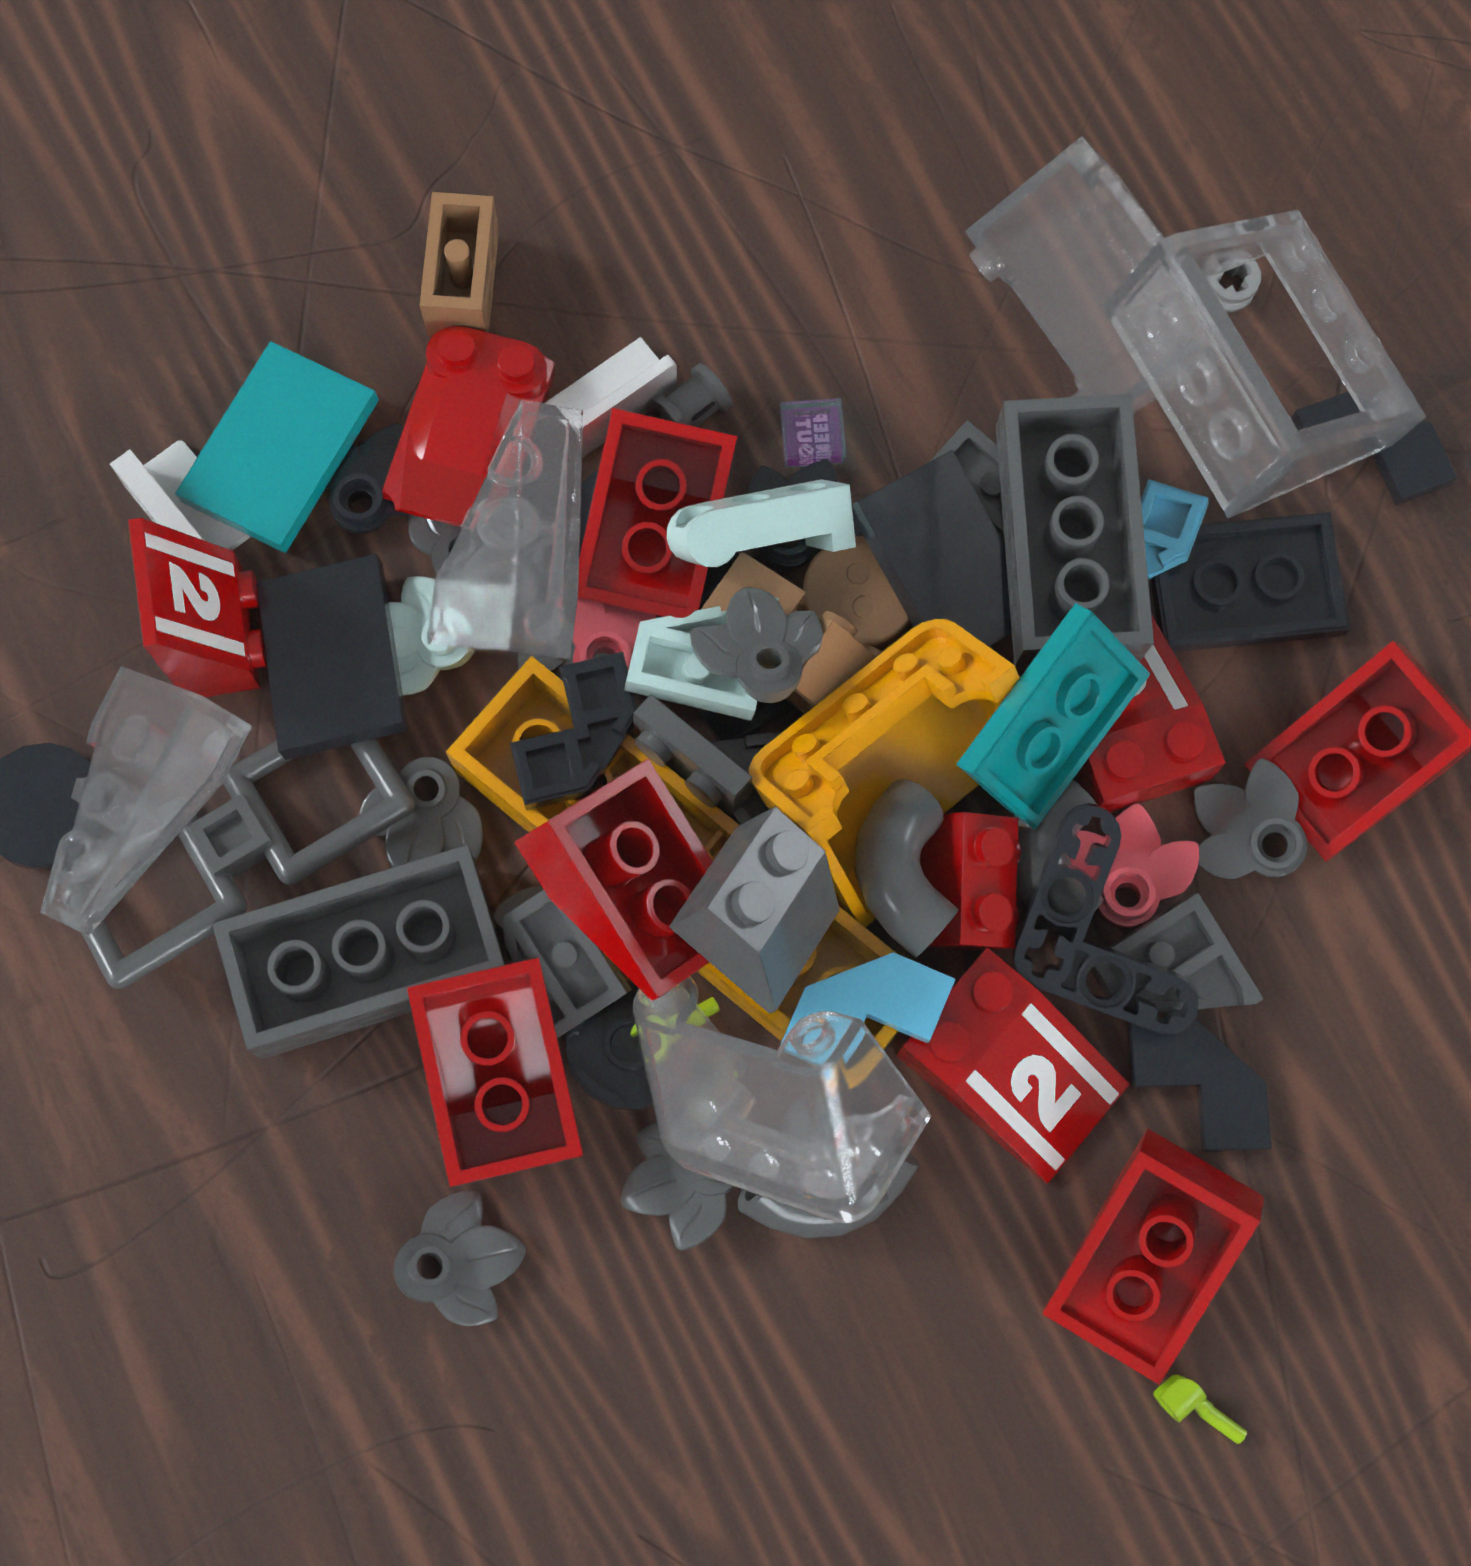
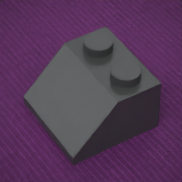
(761, 907)

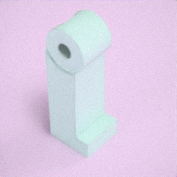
(718, 528)

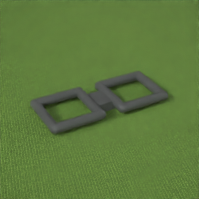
(241, 837)

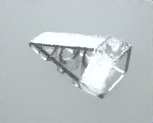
(517, 555)
(149, 775)

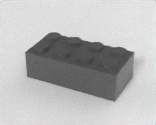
(1072, 519)
(354, 949)

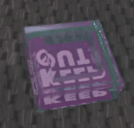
(812, 432)

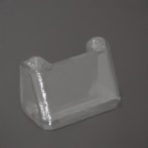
(1064, 252)
(797, 1124)

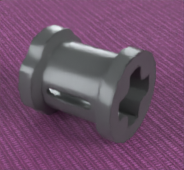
(694, 399)

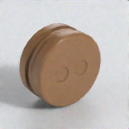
(858, 591)

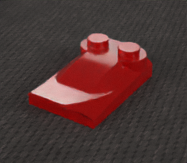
(460, 419)

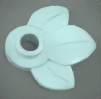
(410, 622)

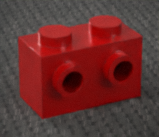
(975, 868)

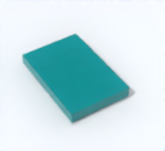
(277, 446)
(1054, 717)

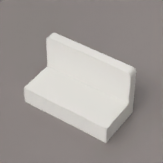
(622, 382)
(155, 490)

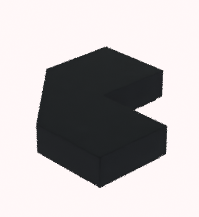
(1409, 467)
(574, 760)
(1228, 1091)

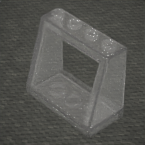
(1214, 383)

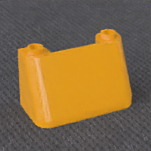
(892, 720)

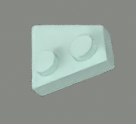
(670, 670)

